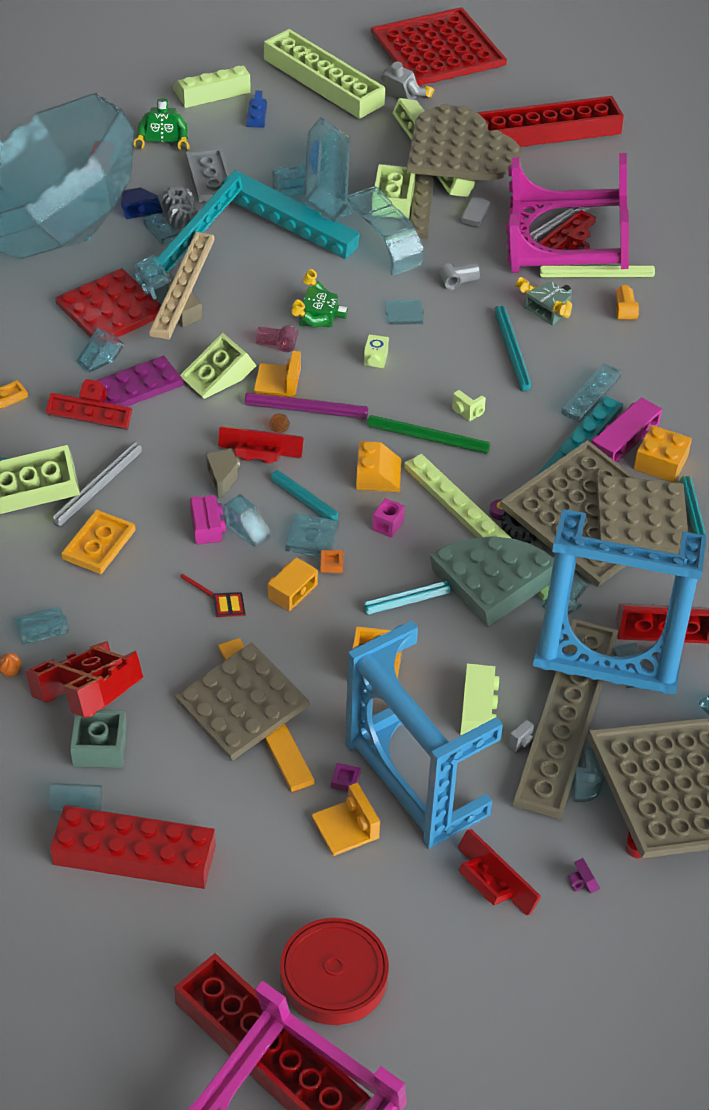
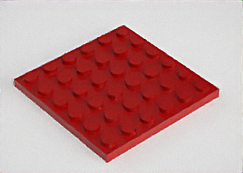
(439, 45)

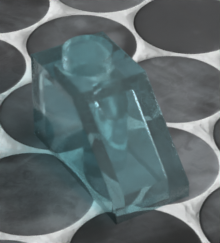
(100, 351)
(246, 520)

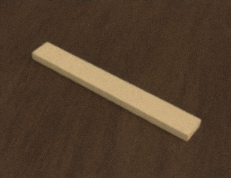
(182, 286)

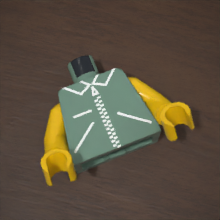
(547, 300)

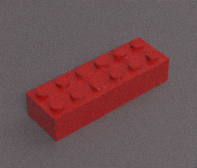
(133, 846)

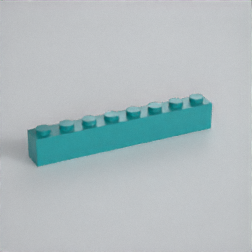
(296, 217)

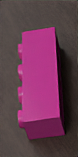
(628, 429)

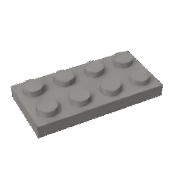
(207, 171)

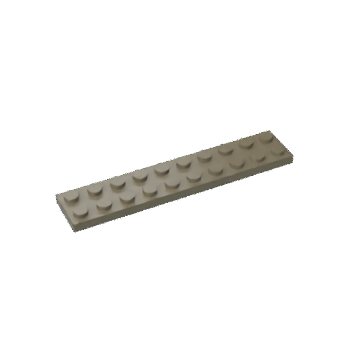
(563, 730)

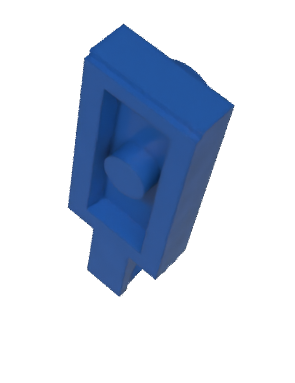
(257, 111)

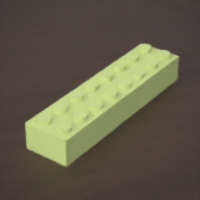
(324, 73)

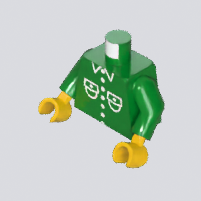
(162, 125)
(318, 306)

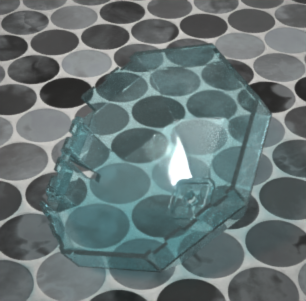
(63, 175)

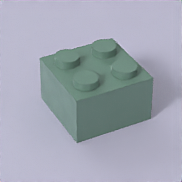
(99, 739)

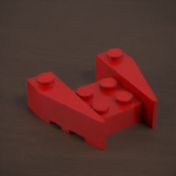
(87, 678)

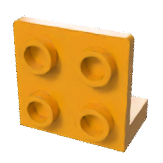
(279, 379)
(348, 823)

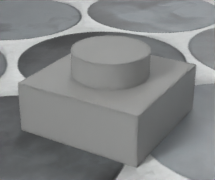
(521, 736)

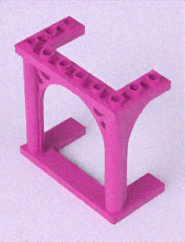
(525, 251)
(387, 1089)

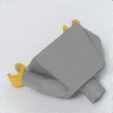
(402, 83)

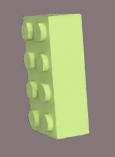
(37, 479)

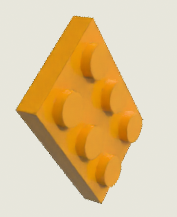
(98, 541)

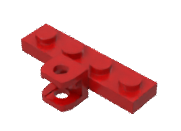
(571, 232)
(90, 407)

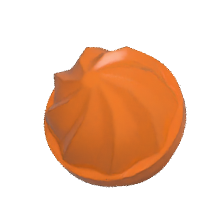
(10, 664)

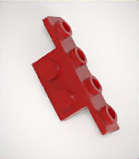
(260, 444)
(493, 875)

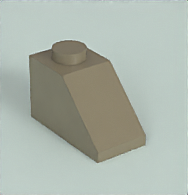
(222, 470)

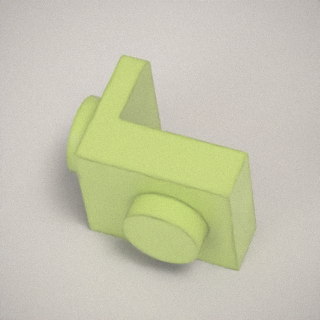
(466, 406)

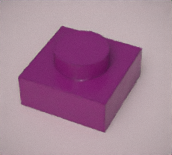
(344, 776)

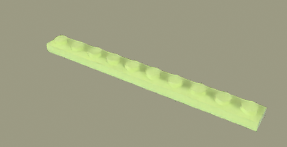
(456, 502)

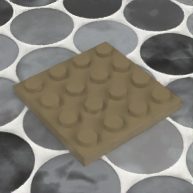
(641, 512)
(242, 701)

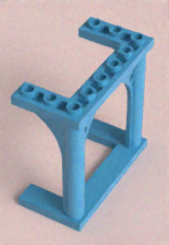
(687, 570)
(373, 676)

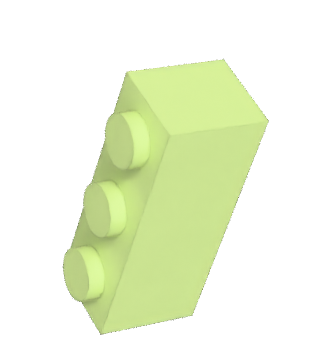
(479, 696)

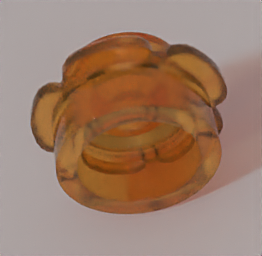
(279, 423)

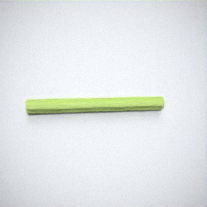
(596, 271)

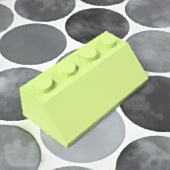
(213, 86)

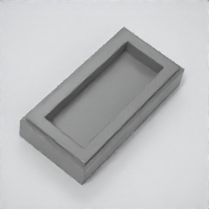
(475, 212)

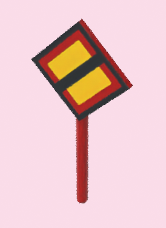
(225, 603)

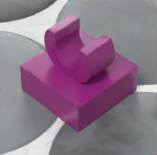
(583, 877)

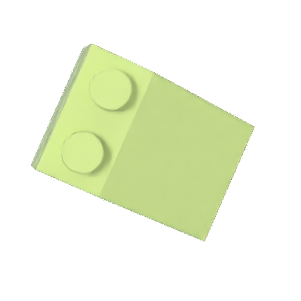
(218, 367)

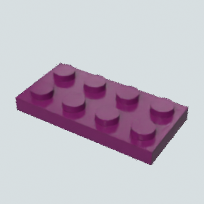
(141, 382)

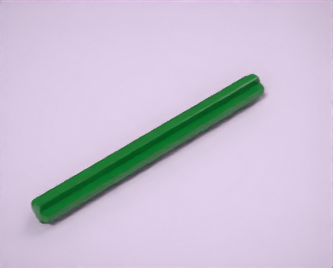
(428, 434)

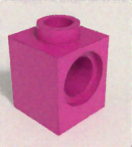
(388, 517)

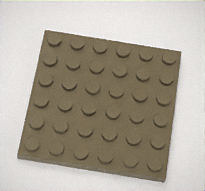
(568, 486)
(659, 783)

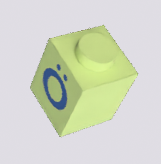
(376, 351)

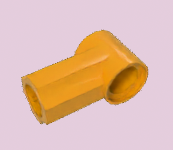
(626, 305)

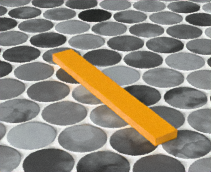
(280, 741)

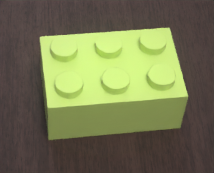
(397, 186)

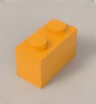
(292, 584)

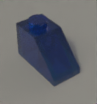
(140, 203)

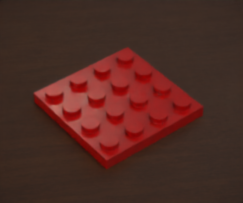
(109, 303)

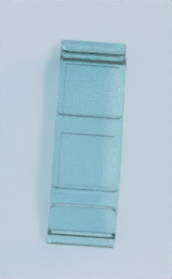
(391, 224)

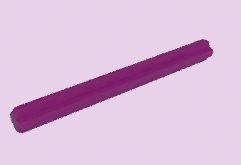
(306, 405)

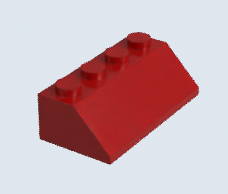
(648, 621)

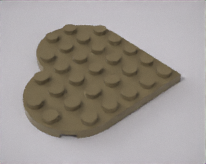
(459, 145)

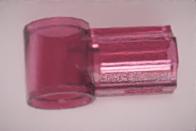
(282, 338)

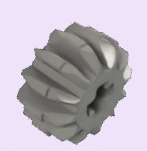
(176, 195)
(180, 215)

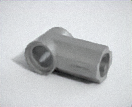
(454, 276)

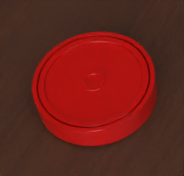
(334, 971)

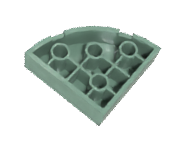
(493, 573)

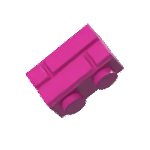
(206, 519)

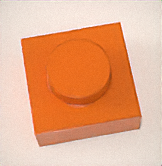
(332, 561)

